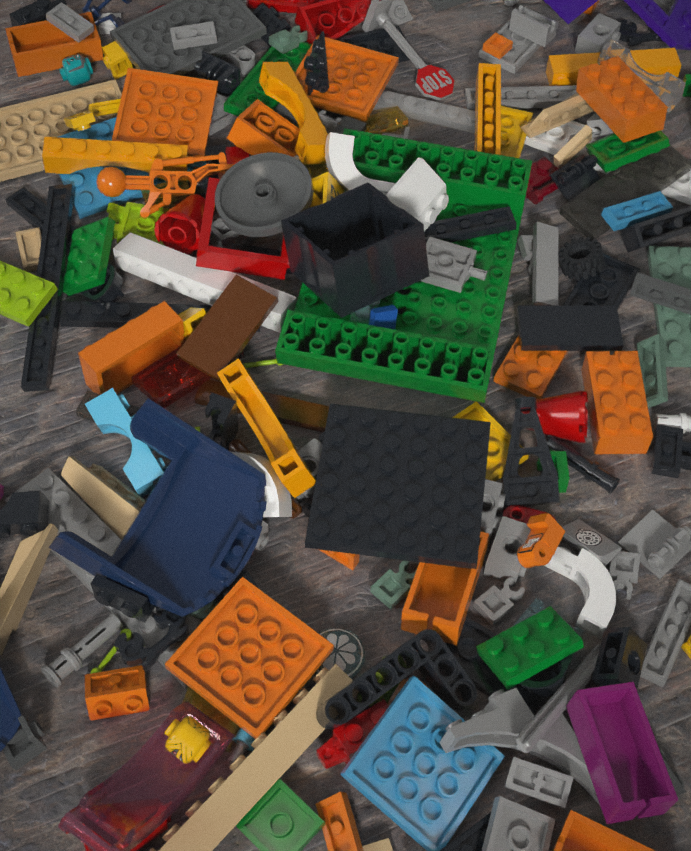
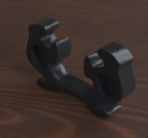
(629, 34)
(133, 651)

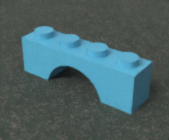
(111, 417)

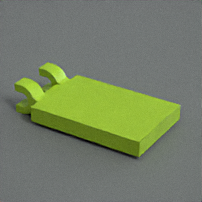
(131, 222)

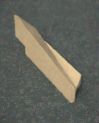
(557, 115)
(104, 494)
(21, 580)

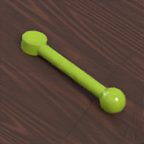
(261, 363)
(111, 653)

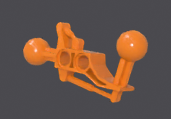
(114, 182)

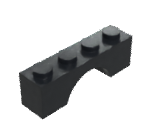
(24, 514)

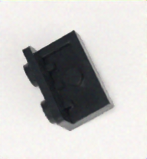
(121, 598)

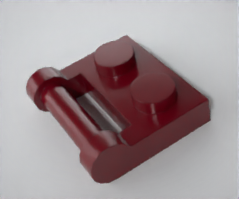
(539, 176)

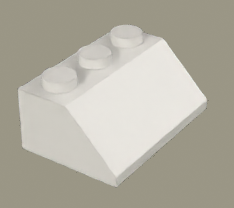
(420, 193)

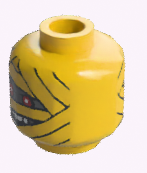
(187, 739)

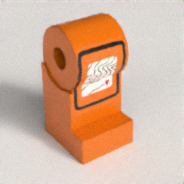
(541, 541)

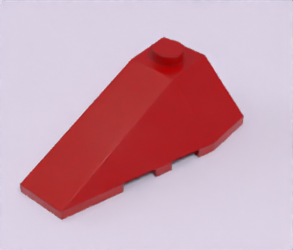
(332, 17)

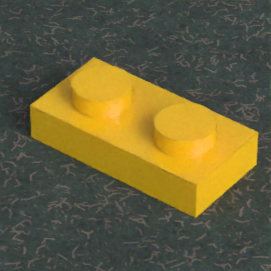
(80, 121)

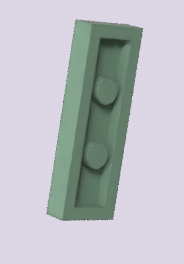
(653, 369)

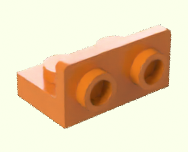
(116, 692)

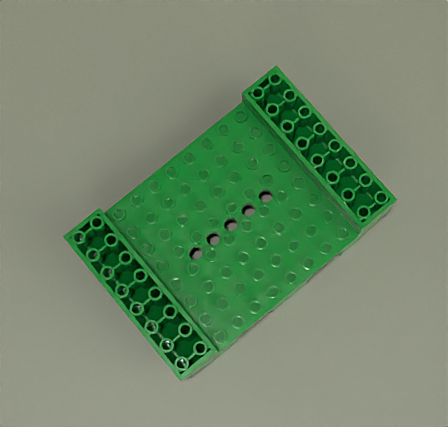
(444, 336)

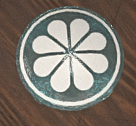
(347, 652)

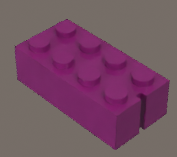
(621, 752)

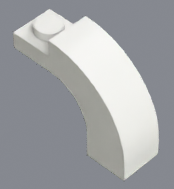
(341, 165)
(276, 494)
(595, 584)

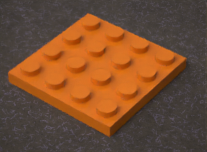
(354, 76)
(166, 110)
(249, 657)

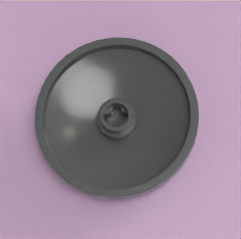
(262, 193)

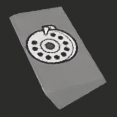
(581, 535)

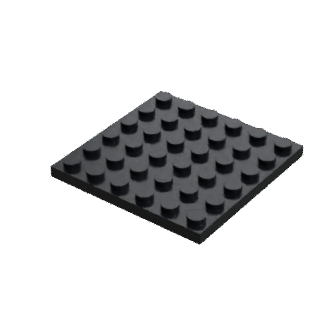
(400, 486)

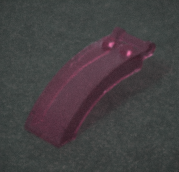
(144, 789)

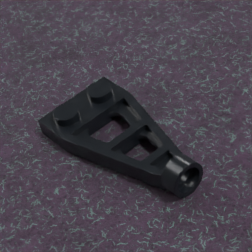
(535, 489)

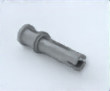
(72, 658)

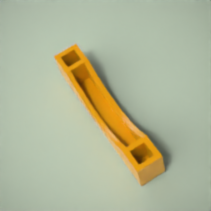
(282, 85)
(74, 154)
(268, 429)

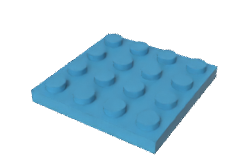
(410, 773)

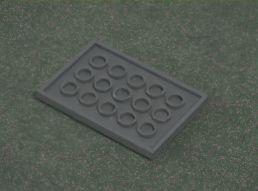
(149, 38)

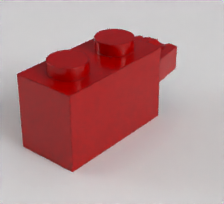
(350, 736)

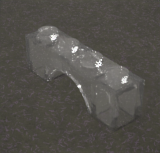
(666, 86)

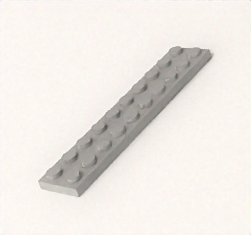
(73, 515)

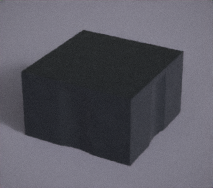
(356, 249)

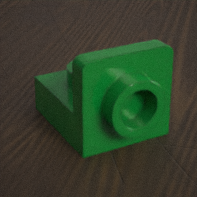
(561, 465)

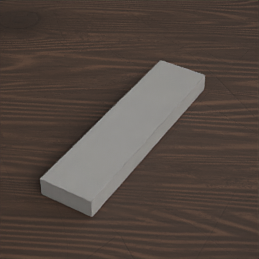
(545, 265)
(668, 635)

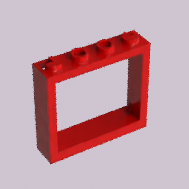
(232, 259)

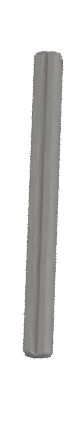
(557, 703)

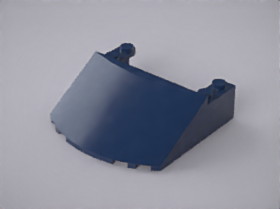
(191, 528)

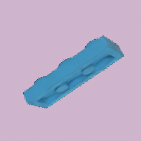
(636, 210)

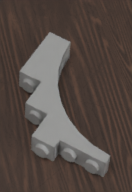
(501, 724)

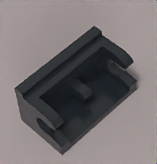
(223, 417)

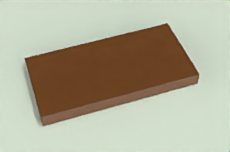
(227, 327)

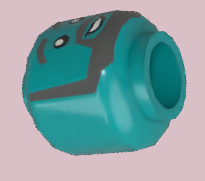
(76, 69)

